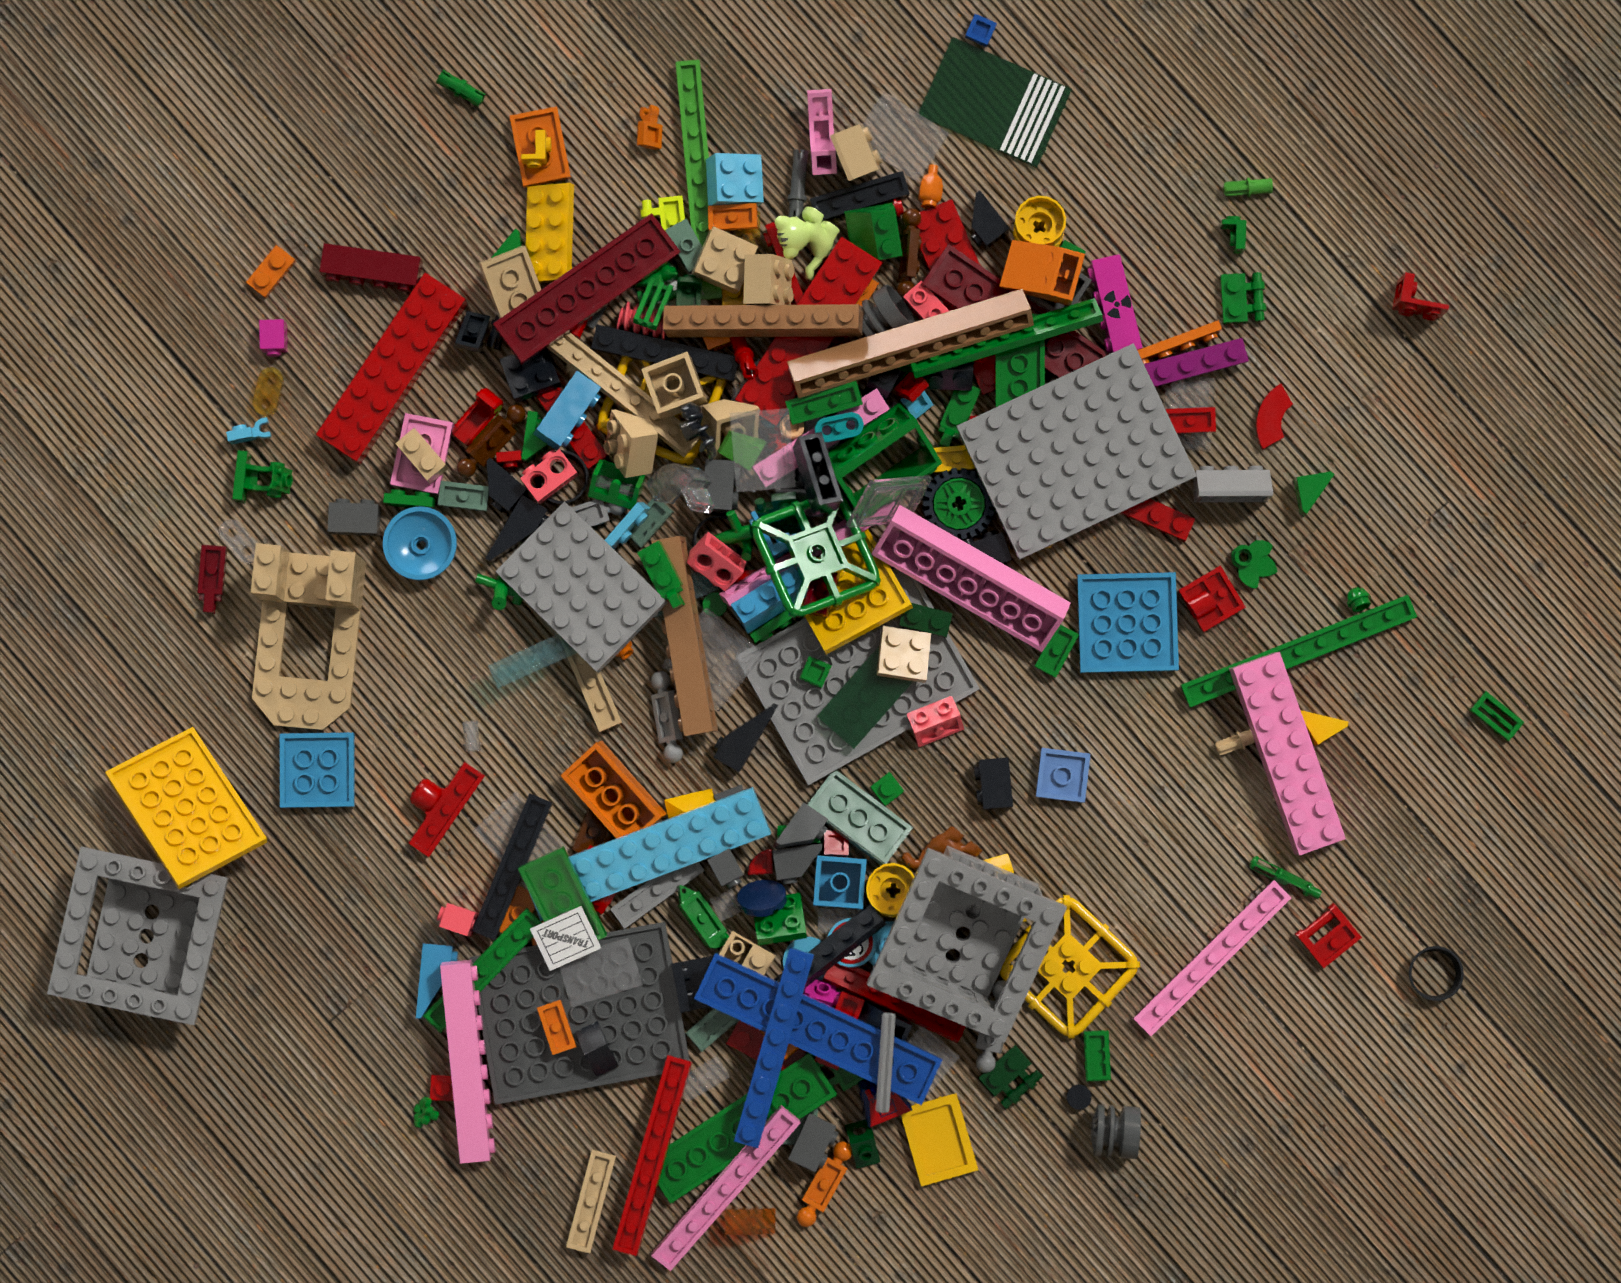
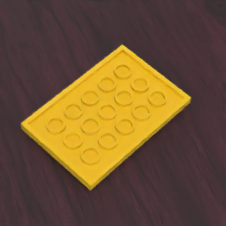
(186, 807)

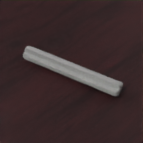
(885, 1062)

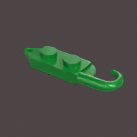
(702, 918)

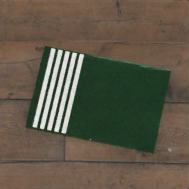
(994, 102)

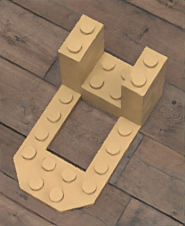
(306, 581)

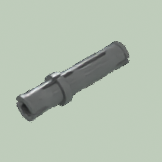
(797, 193)

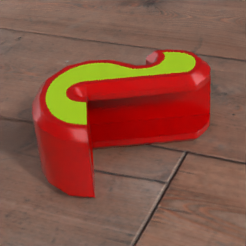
(477, 416)

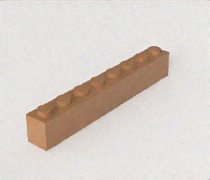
(763, 320)
(687, 650)

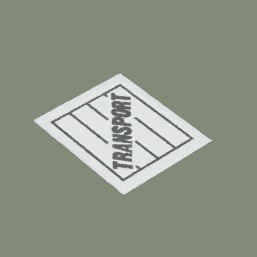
(565, 938)

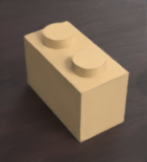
(422, 455)

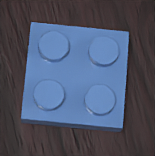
(1063, 775)

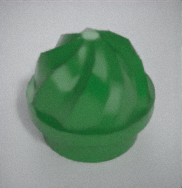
(1358, 599)

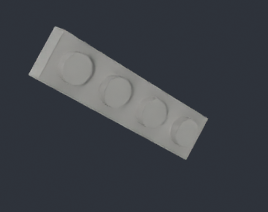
(653, 893)

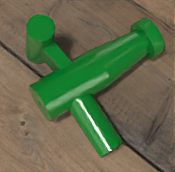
(738, 534)
(501, 590)

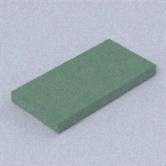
(860, 818)

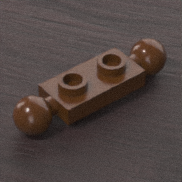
(910, 245)
(491, 440)

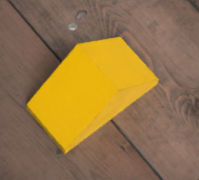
(1321, 726)

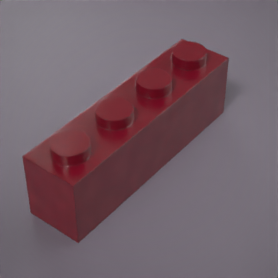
(370, 266)

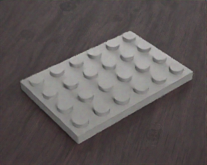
(581, 587)

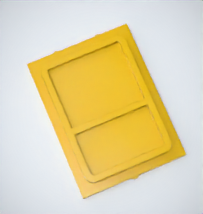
(939, 1140)

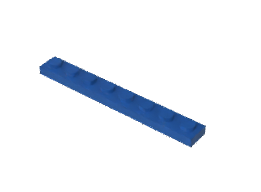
(774, 1047)

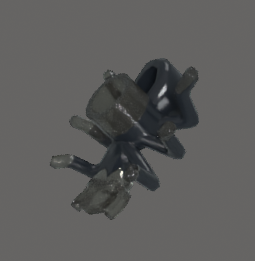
(692, 428)

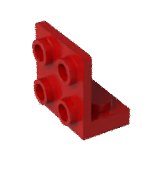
(1407, 306)

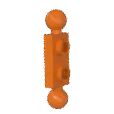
(824, 1184)

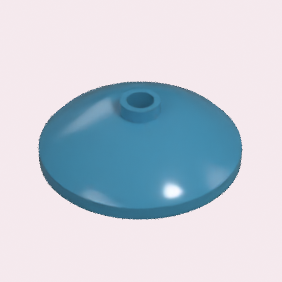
(407, 531)

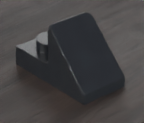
(473, 332)

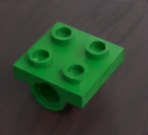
(783, 924)

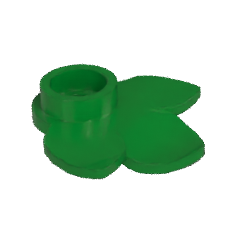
(1257, 562)

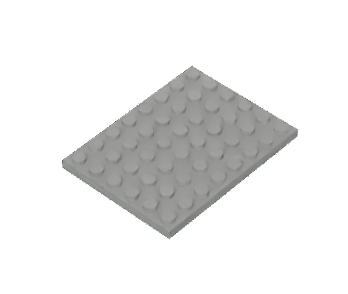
(1076, 451)
(809, 740)

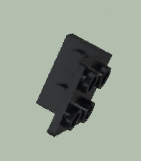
(688, 979)

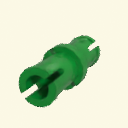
(461, 88)

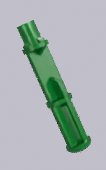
(1285, 877)

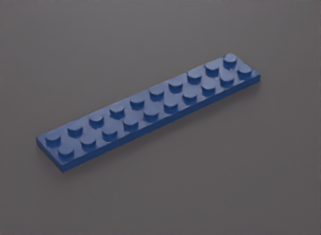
(818, 1028)

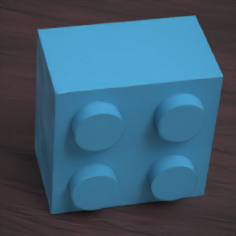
(839, 882)

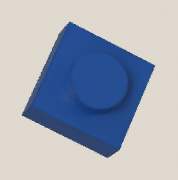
(980, 30)

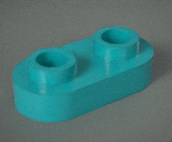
(838, 426)

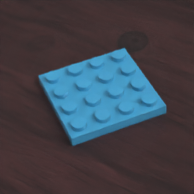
(1127, 622)

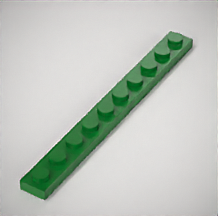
(1307, 647)

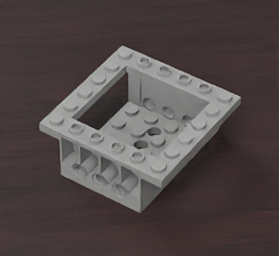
(935, 906)
(177, 955)

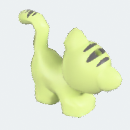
(796, 234)

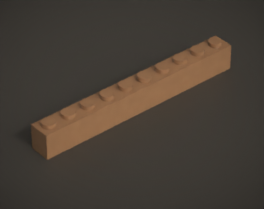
(910, 343)

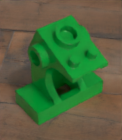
(247, 478)

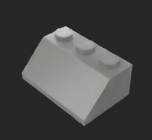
(1232, 484)

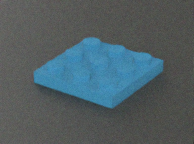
(317, 770)

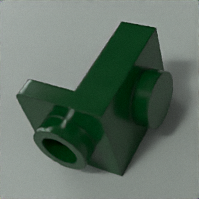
(688, 291)

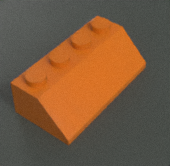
(612, 791)

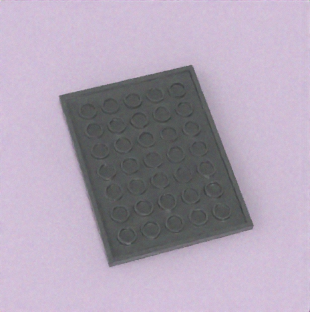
(638, 1022)

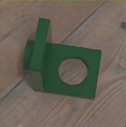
(863, 1146)

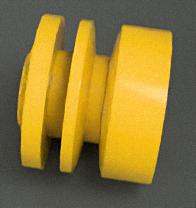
(1040, 213)
(883, 879)

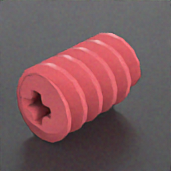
(626, 318)

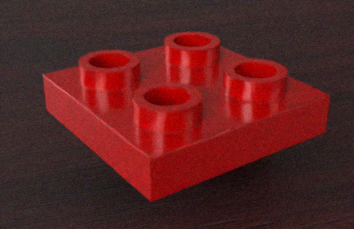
(1211, 599)

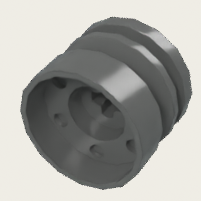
(887, 313)
(1116, 1131)

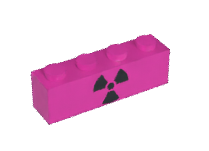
(1115, 303)

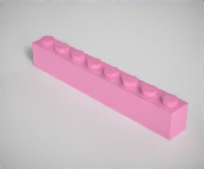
(466, 1061)

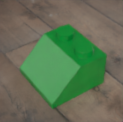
(875, 230)

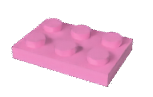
(438, 436)

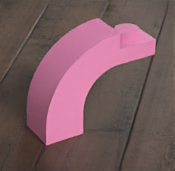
(820, 128)

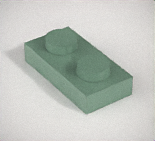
(463, 496)

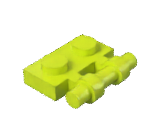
(670, 210)

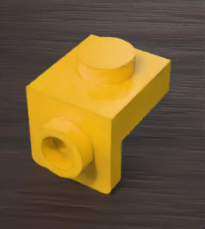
(542, 146)

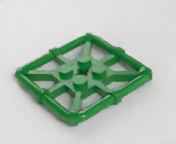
(809, 567)

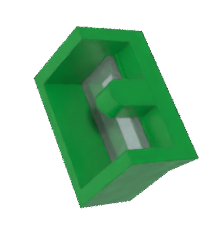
(612, 487)

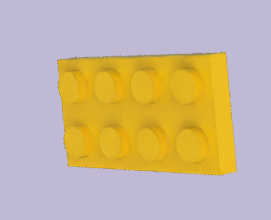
(550, 229)

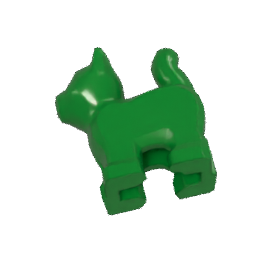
(665, 274)

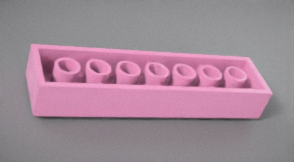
(971, 578)
(1287, 753)

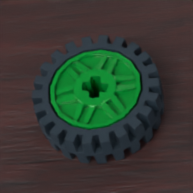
(941, 497)

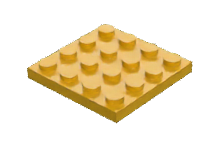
(861, 612)

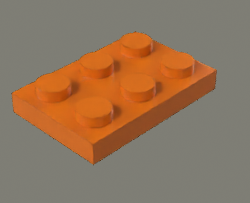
(523, 131)

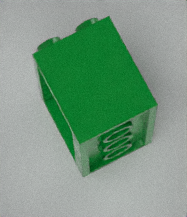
(874, 439)

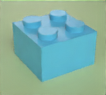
(734, 179)

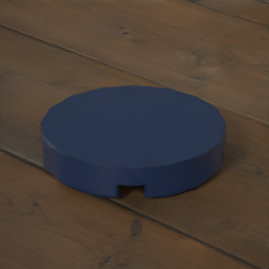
(761, 898)

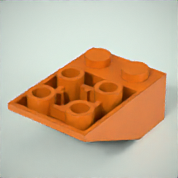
(1042, 271)

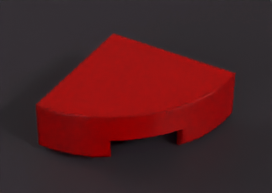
(761, 863)

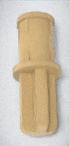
(1235, 742)

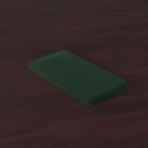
(862, 702)

